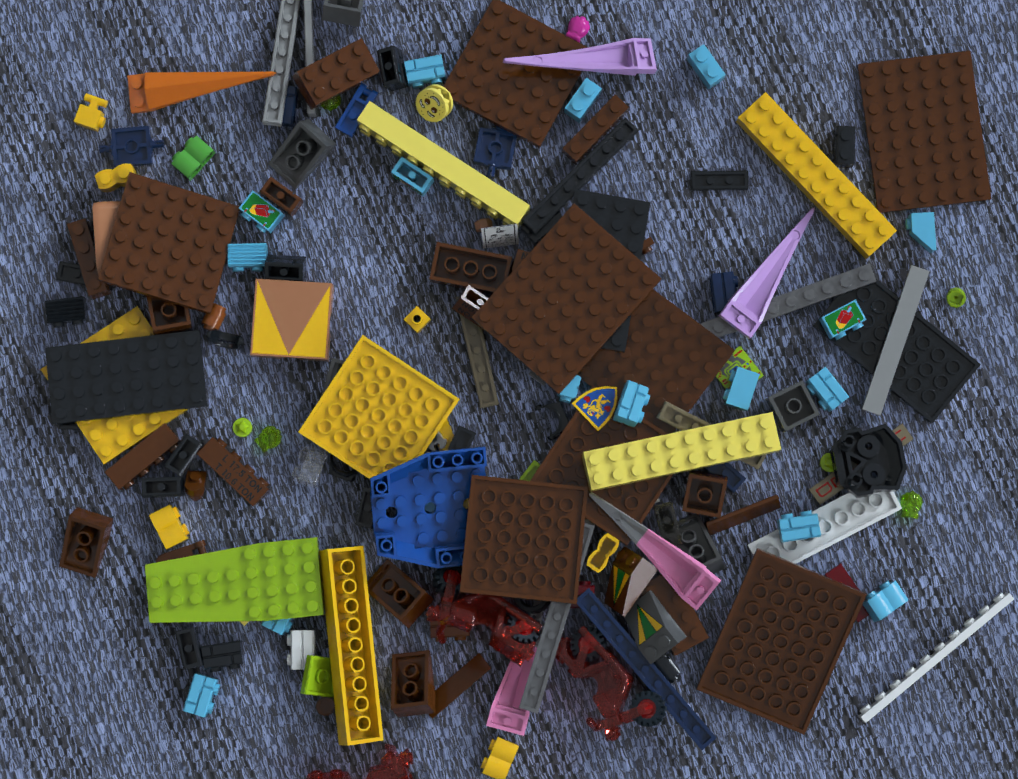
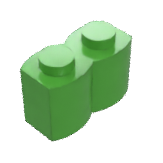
(192, 158)

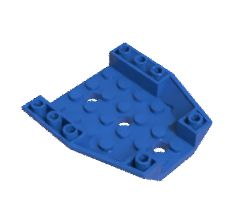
(413, 533)

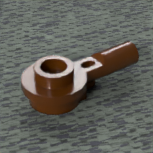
(325, 706)

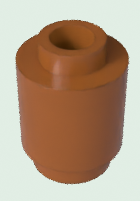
(215, 319)

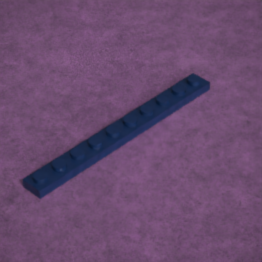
(647, 672)

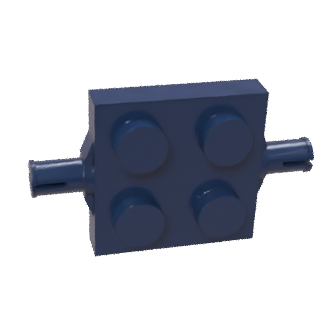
(132, 146)
(495, 149)

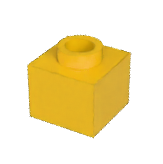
(417, 326)

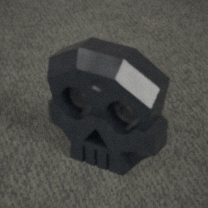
(884, 459)

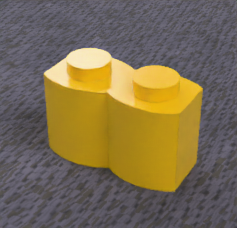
(110, 180)
(169, 526)
(599, 558)
(500, 758)

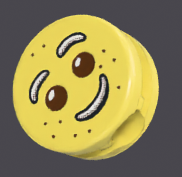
(434, 103)

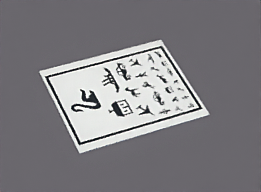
(500, 236)

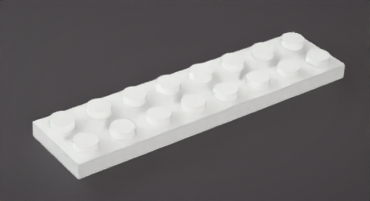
(836, 522)

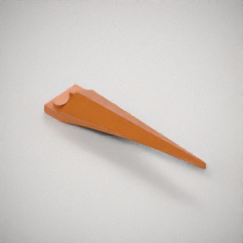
(162, 89)

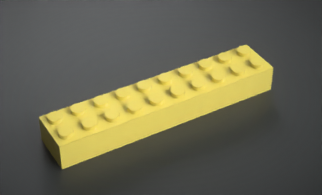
(443, 165)
(681, 451)

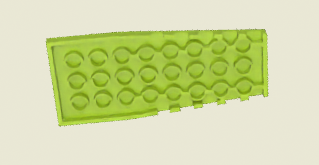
(238, 584)

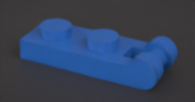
(348, 122)

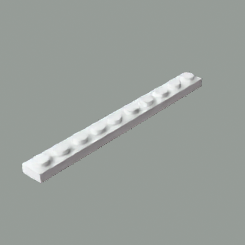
(941, 651)

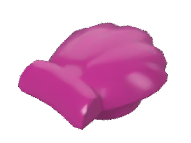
(578, 28)

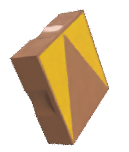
(292, 319)

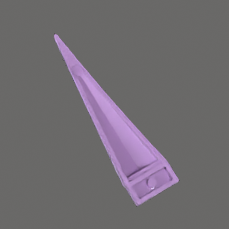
(621, 57)
(750, 302)

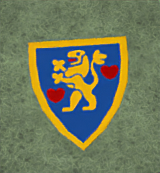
(597, 405)

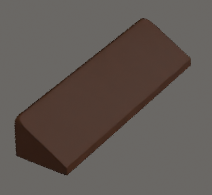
(743, 514)
(459, 683)

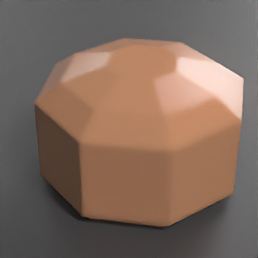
(483, 223)

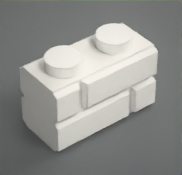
(302, 644)

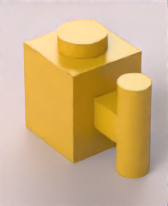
(90, 116)

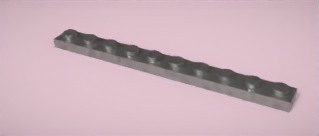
(804, 297)
(549, 644)

